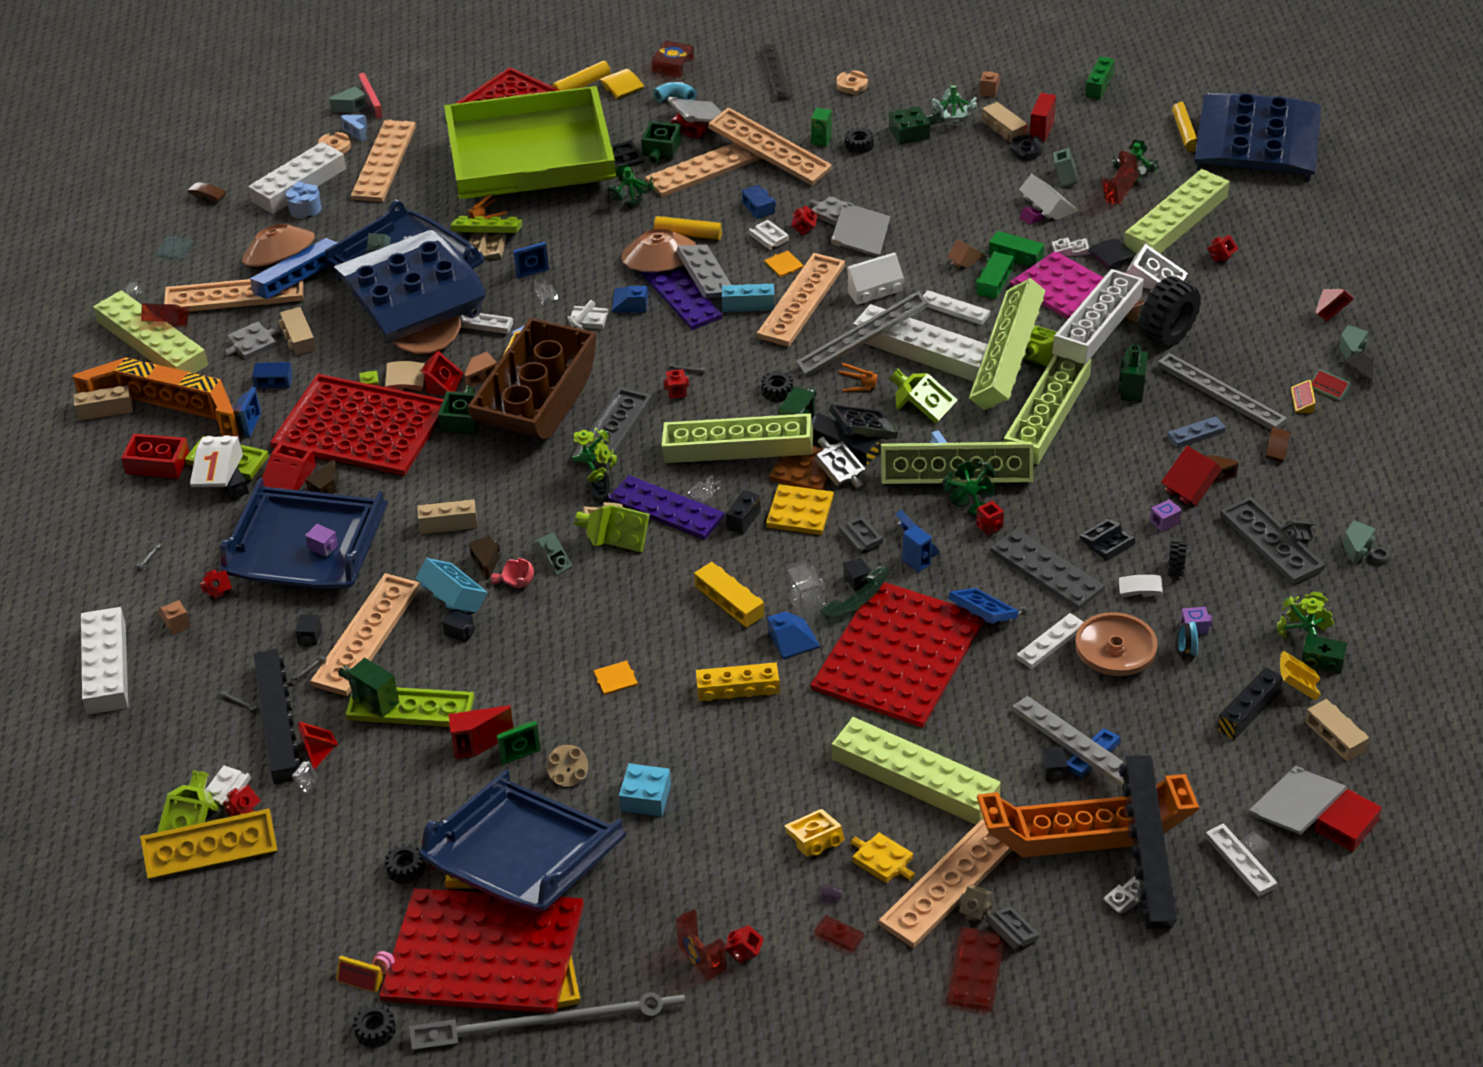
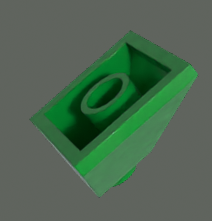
(518, 742)

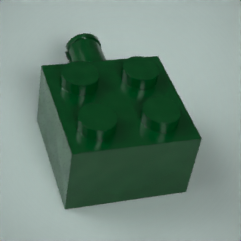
(911, 124)
(660, 141)
(1133, 374)
(799, 402)
(455, 414)
(371, 686)

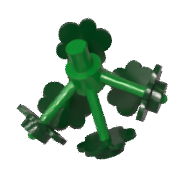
(1138, 149)
(636, 187)
(981, 487)

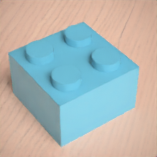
(645, 790)

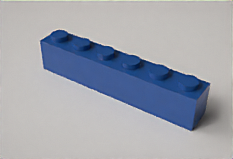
(291, 270)

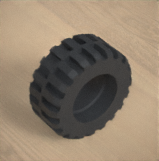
(1169, 311)

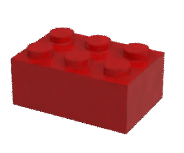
(155, 456)

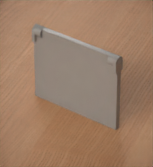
(695, 110)
(860, 229)
(1297, 800)

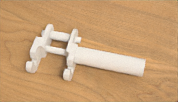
(581, 315)

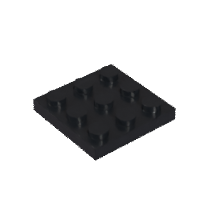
(863, 421)

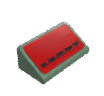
(1330, 385)

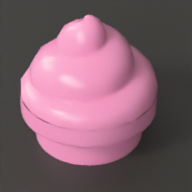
(383, 960)

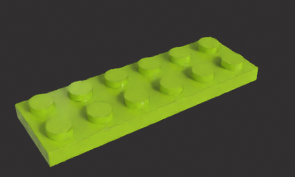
(417, 707)

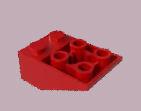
(288, 467)
(478, 729)

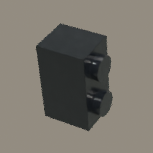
(743, 512)

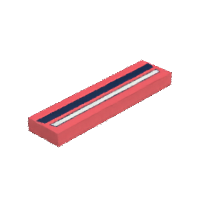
(370, 95)

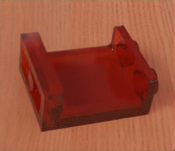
(1118, 187)

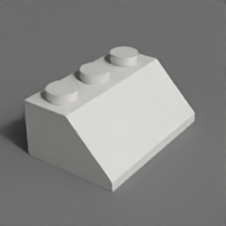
(1046, 198)
(875, 278)

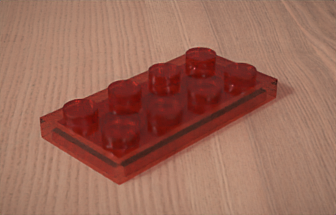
(976, 969)

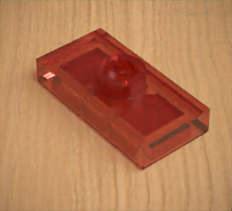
(839, 933)

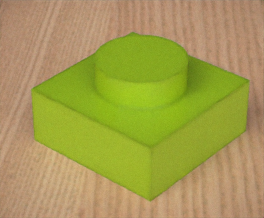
(369, 378)

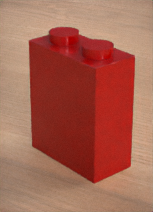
(1042, 116)
(1190, 476)
(1348, 820)

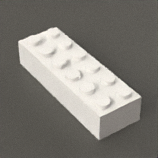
(311, 168)
(104, 660)

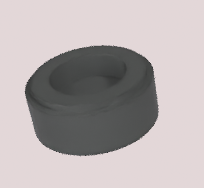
(1379, 555)

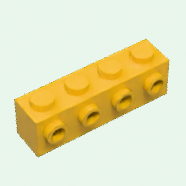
(729, 594)
(738, 683)

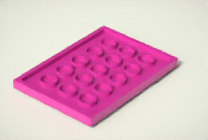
(1064, 280)

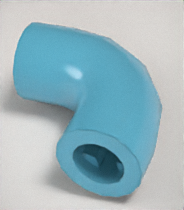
(674, 89)

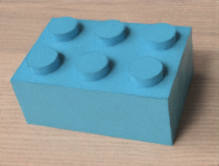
(451, 585)

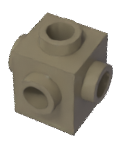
(978, 896)

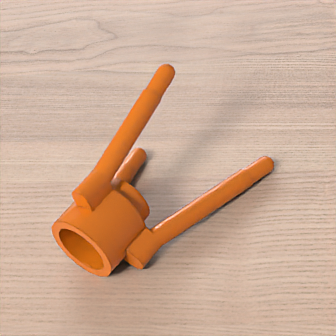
(479, 210)
(868, 378)

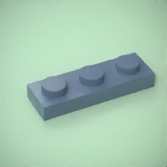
(1196, 432)

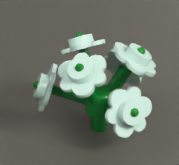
(953, 98)

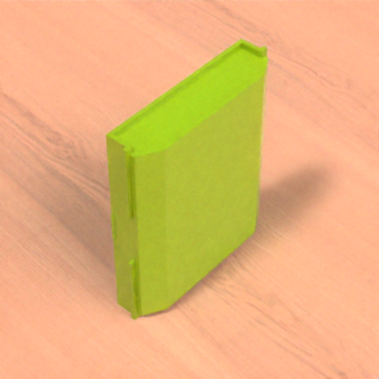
(529, 142)

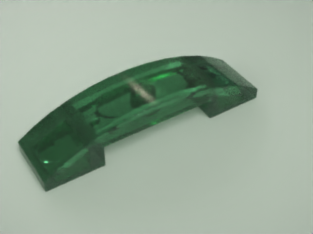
(875, 581)

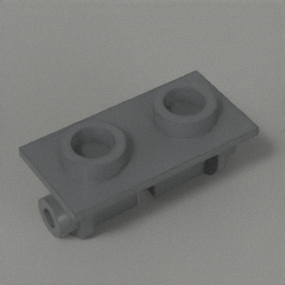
(1298, 530)

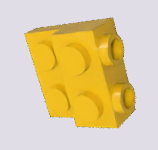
(815, 833)

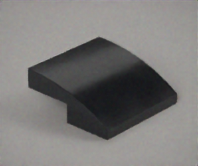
(626, 153)
(1112, 253)
(1107, 539)

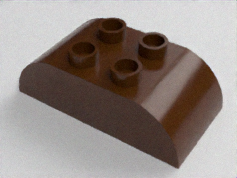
(536, 379)

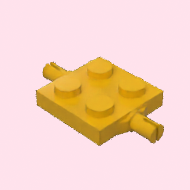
(882, 858)

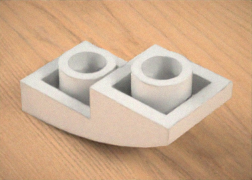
(1068, 248)
(1140, 584)
(1123, 897)

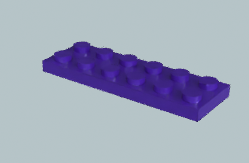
(683, 297)
(667, 507)

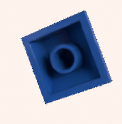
(531, 260)
(630, 299)
(247, 411)
(791, 634)

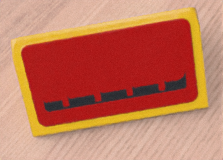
(1303, 397)
(359, 974)

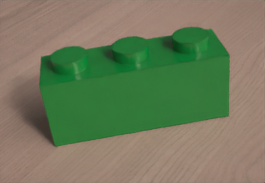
(1099, 78)
(1024, 250)
(994, 275)

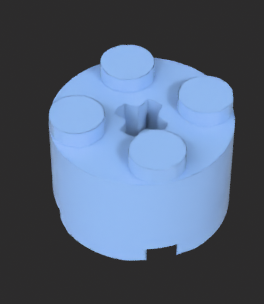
(303, 200)

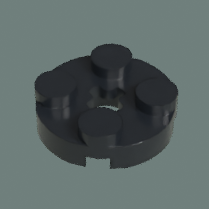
(1033, 147)

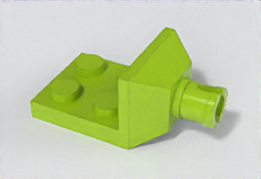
(1040, 346)
(923, 393)
(615, 527)
(187, 804)

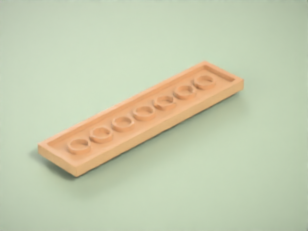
(770, 146)
(383, 161)
(701, 169)
(227, 295)
(801, 299)
(366, 631)
(943, 885)

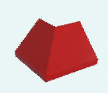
(440, 375)

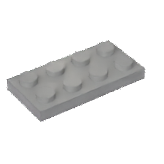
(703, 269)

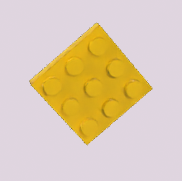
(800, 509)

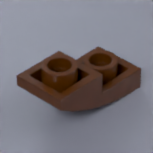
(209, 191)
(1277, 444)

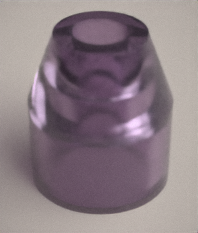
(830, 893)

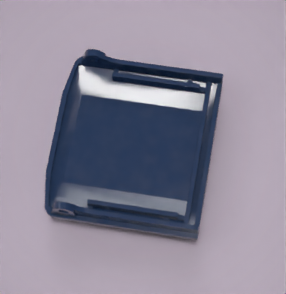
(1258, 132)
(399, 224)
(413, 284)
(272, 542)
(518, 844)

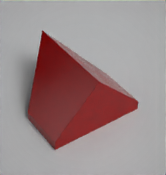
(1332, 302)
(316, 742)

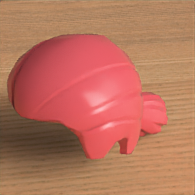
(515, 574)

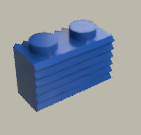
(758, 201)
(272, 375)
(917, 548)

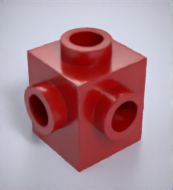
(804, 220)
(1222, 248)
(676, 383)
(990, 517)
(222, 581)
(240, 801)
(744, 944)

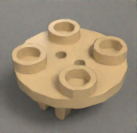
(576, 762)

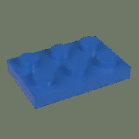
(983, 605)

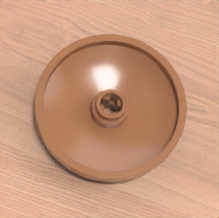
(1116, 644)

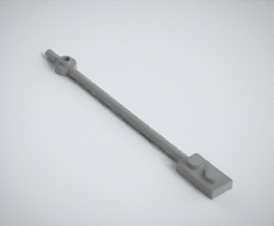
(447, 1032)

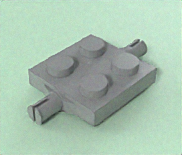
(827, 210)
(251, 340)
(839, 463)

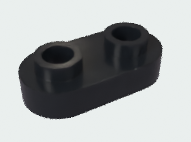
(601, 489)

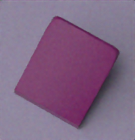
(1031, 215)

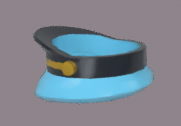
(1187, 639)

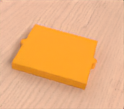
(784, 263)
(615, 677)

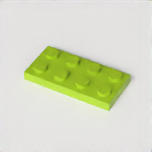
(480, 224)
(249, 463)

